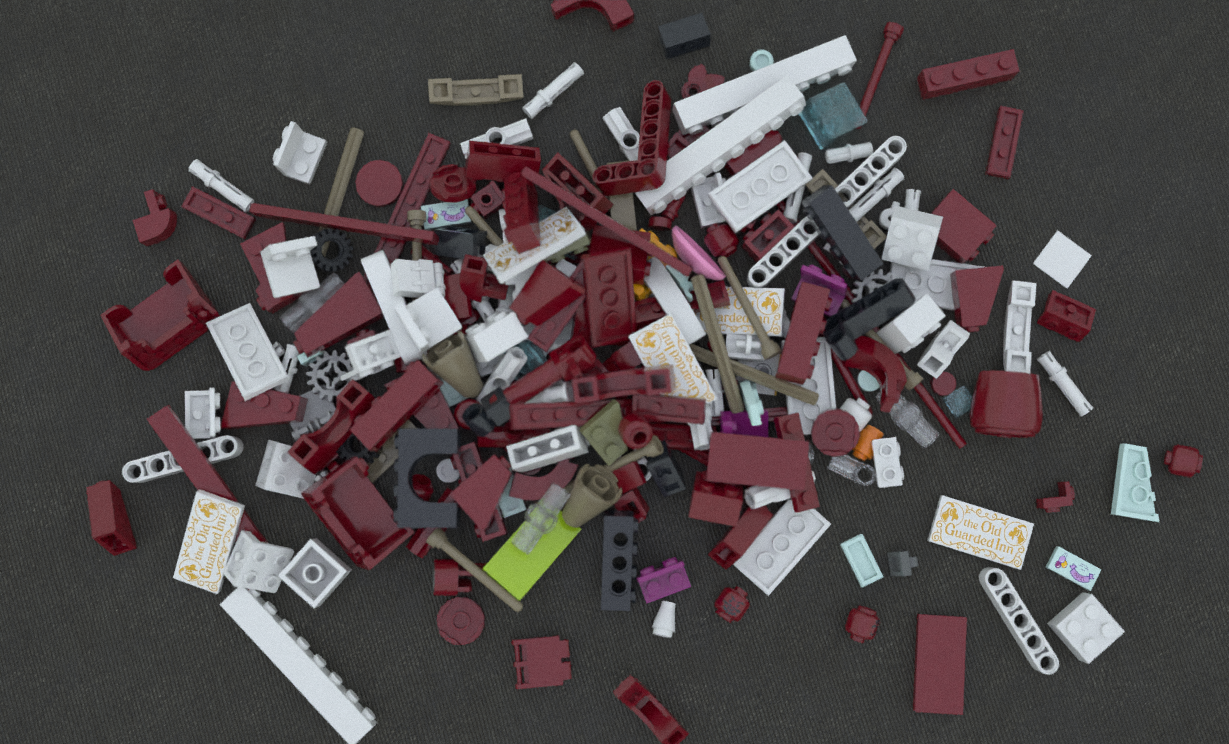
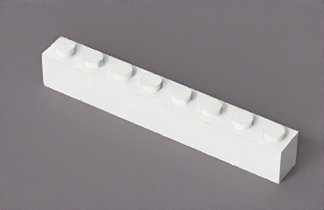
(725, 99)
(725, 142)
(299, 664)

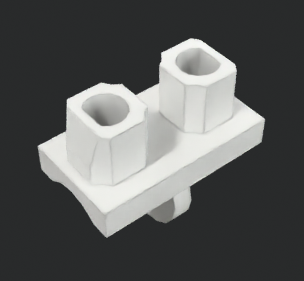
(744, 347)

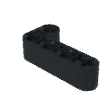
(865, 315)

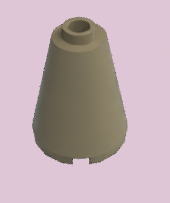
(455, 365)
(591, 494)

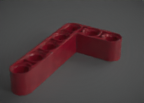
(650, 168)

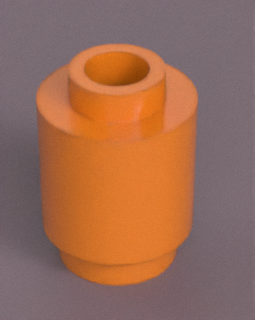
(864, 447)

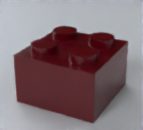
(715, 500)

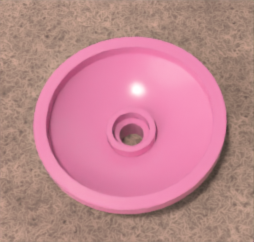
(695, 256)

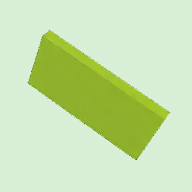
(520, 571)

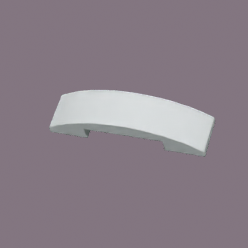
(673, 301)
(1017, 327)

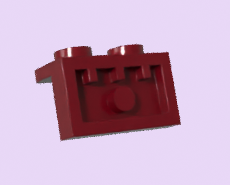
(1067, 316)

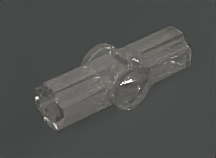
(310, 302)
(910, 419)
(540, 518)

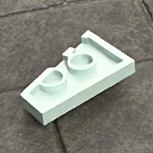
(1132, 485)

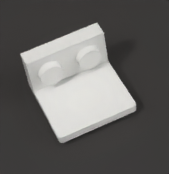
(298, 154)
(290, 267)
(428, 319)
(371, 355)
(282, 472)
(256, 563)

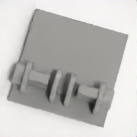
(316, 415)

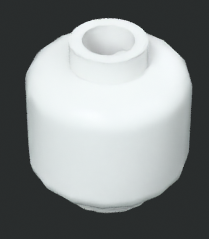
(859, 410)

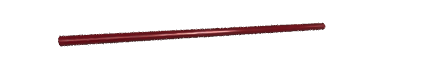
(920, 389)

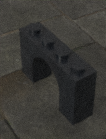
(412, 448)

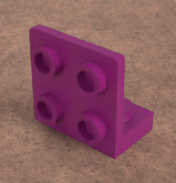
(836, 284)
(740, 424)
(663, 580)

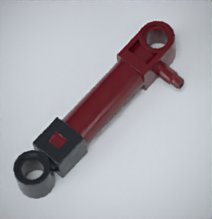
(565, 363)

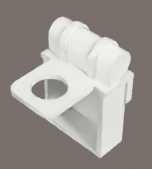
(416, 277)

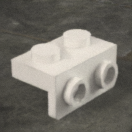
(706, 210)
(886, 461)

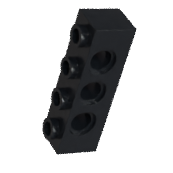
(614, 597)

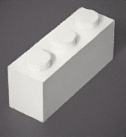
(547, 449)

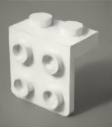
(200, 413)

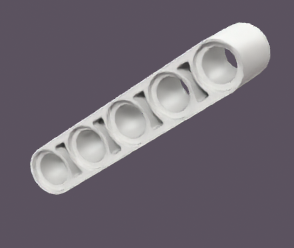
(380, 277)
(171, 466)
(1027, 628)

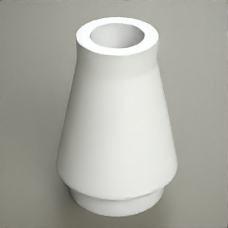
(665, 620)

